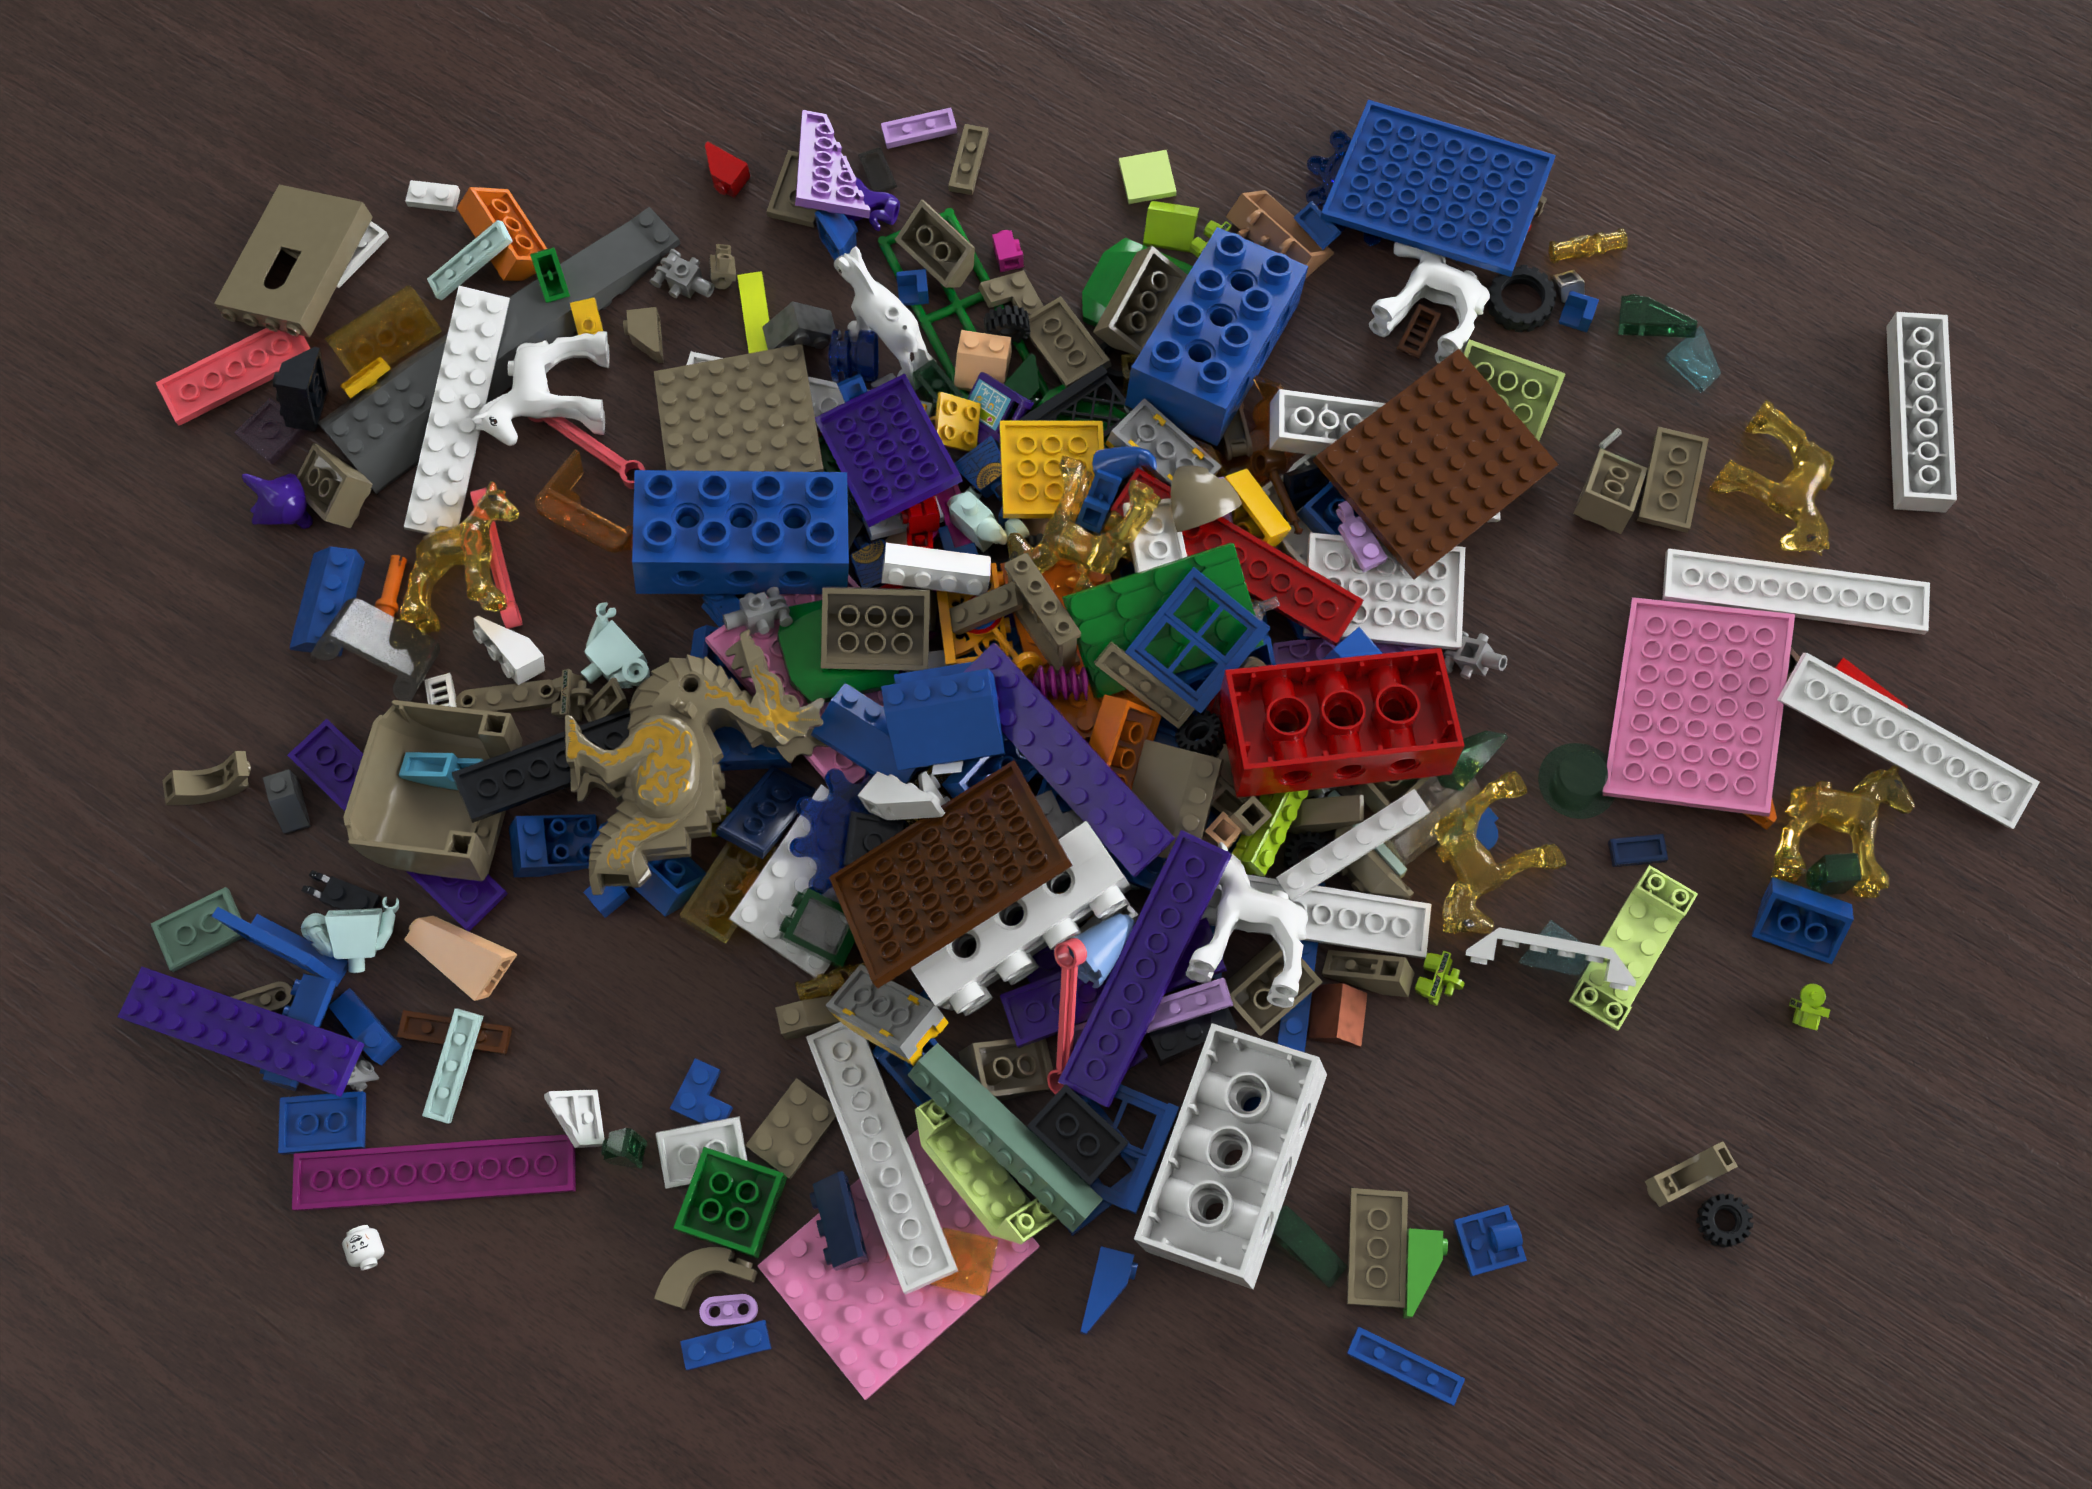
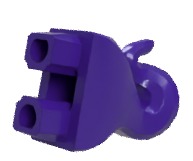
(877, 201)

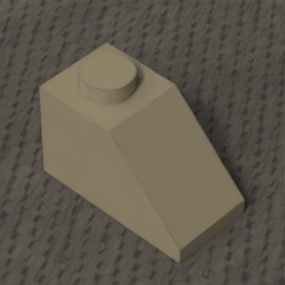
(645, 331)

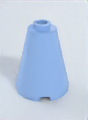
(1103, 947)

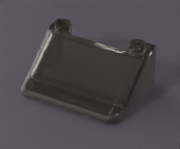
(382, 642)

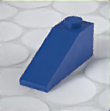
(365, 1027)
(1109, 1280)

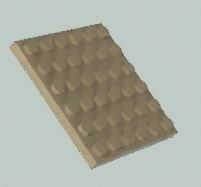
(740, 414)

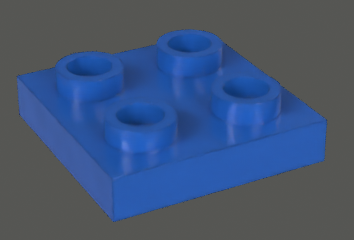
(1490, 1240)

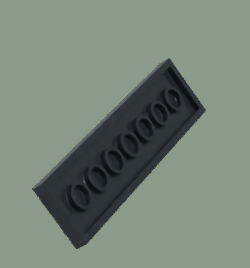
(531, 769)

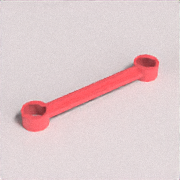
(593, 447)
(511, 616)
(1067, 1005)

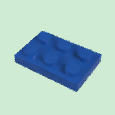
(322, 1123)

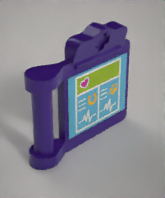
(996, 405)

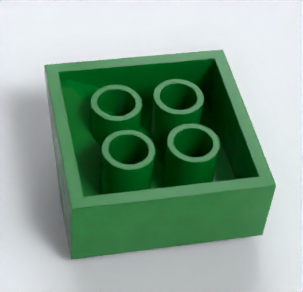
(730, 1202)

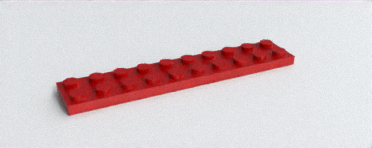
(1268, 573)

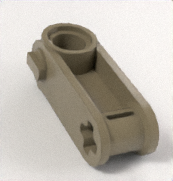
(1237, 439)

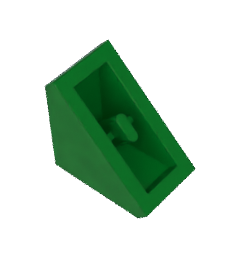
(550, 274)

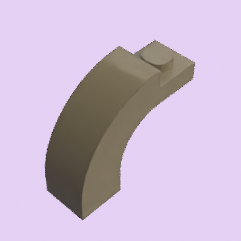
(208, 784)
(1243, 811)
(1690, 1174)
(691, 1268)

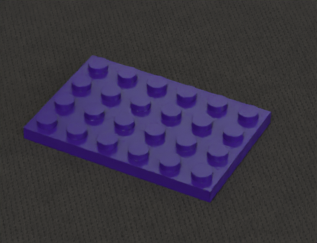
(888, 450)

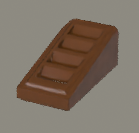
(1427, 314)

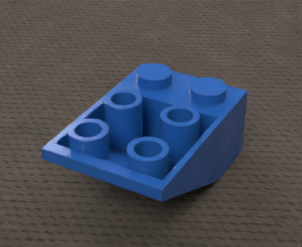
(551, 844)

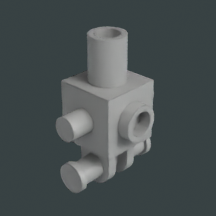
(681, 276)
(759, 612)
(1474, 657)

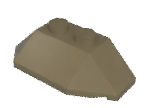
(1373, 875)

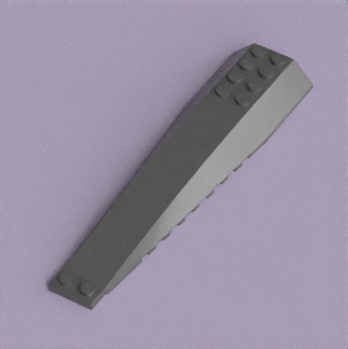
(386, 425)

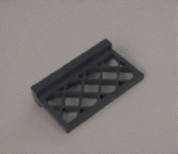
(1079, 392)

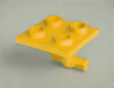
(956, 421)

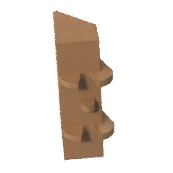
(1273, 227)

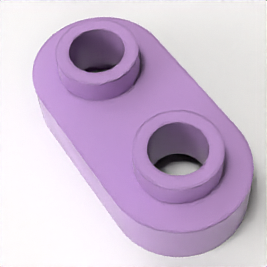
(729, 1310)

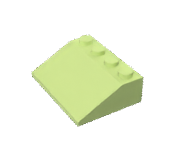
(1522, 384)

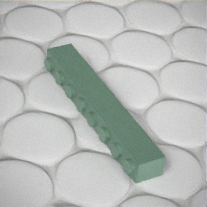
(1005, 1137)

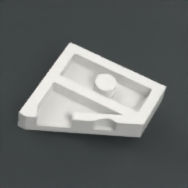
(578, 1115)

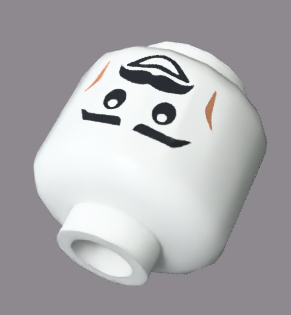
(363, 1247)

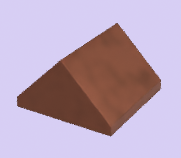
(1337, 1015)

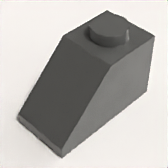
(287, 801)

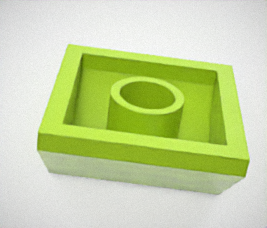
(1170, 226)

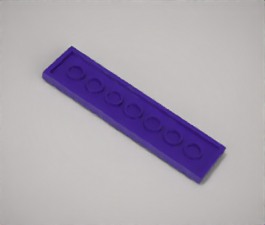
(1035, 1007)

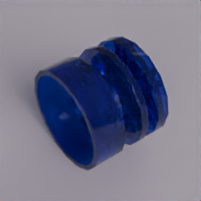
(854, 356)

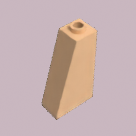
(460, 955)

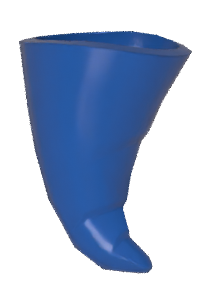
(1123, 460)

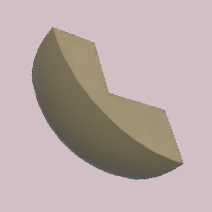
(1200, 497)

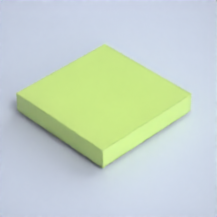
(1147, 177)

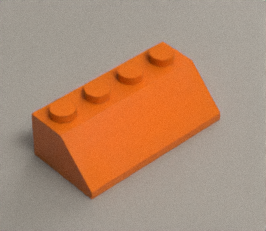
(487, 205)
(1121, 735)

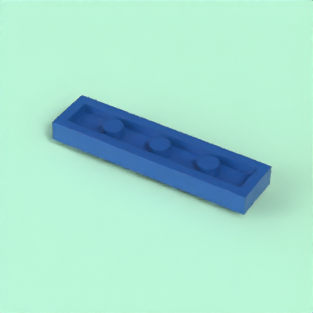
(1405, 1366)

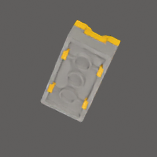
(1169, 445)
(887, 1015)

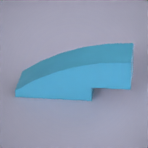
(434, 768)

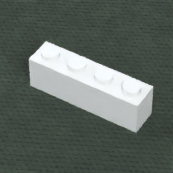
(936, 569)

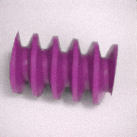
(1062, 682)

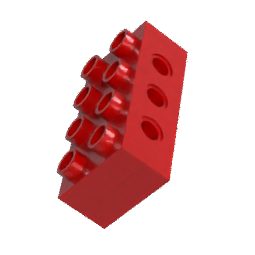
(1389, 712)

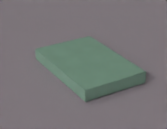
(193, 932)

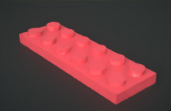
(228, 373)

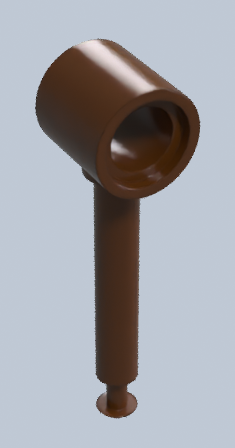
(1272, 465)

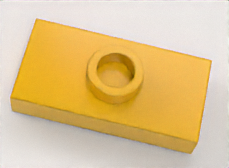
(586, 316)
(366, 377)

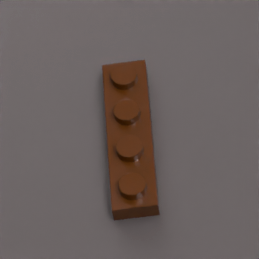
(434, 1029)

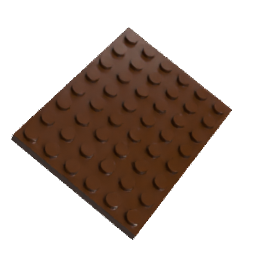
(1435, 463)
(948, 873)

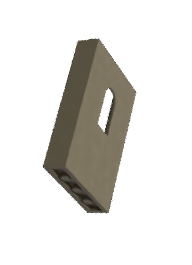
(304, 221)

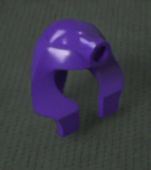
(279, 501)

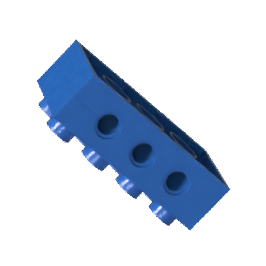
(1217, 334)
(739, 532)

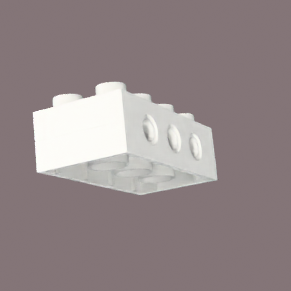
(1048, 919)
(1211, 1126)

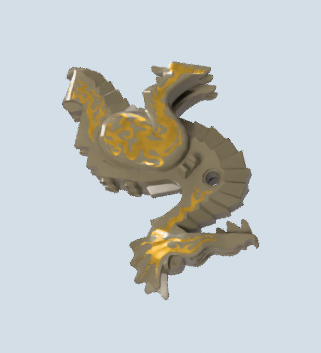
(671, 758)

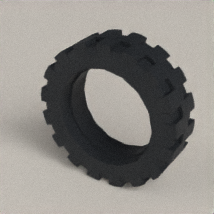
(1519, 321)

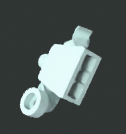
(978, 521)
(613, 653)
(351, 933)

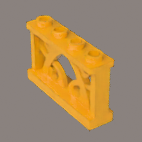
(958, 647)

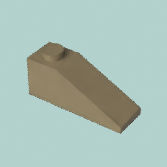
(1328, 814)
(1370, 971)
(804, 1017)

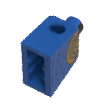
(983, 468)
(868, 561)

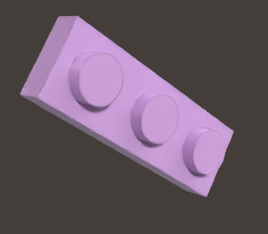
(919, 128)

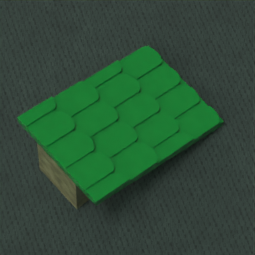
(1126, 605)

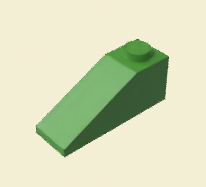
(1423, 1259)

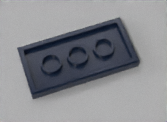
(764, 812)

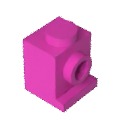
(1007, 251)

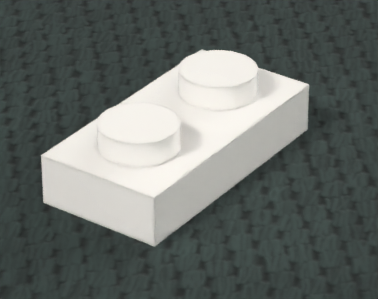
(432, 196)

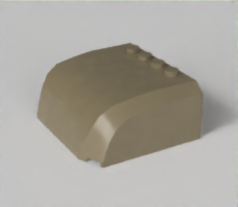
(417, 823)

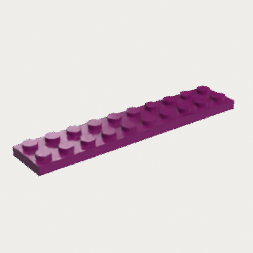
(433, 1172)

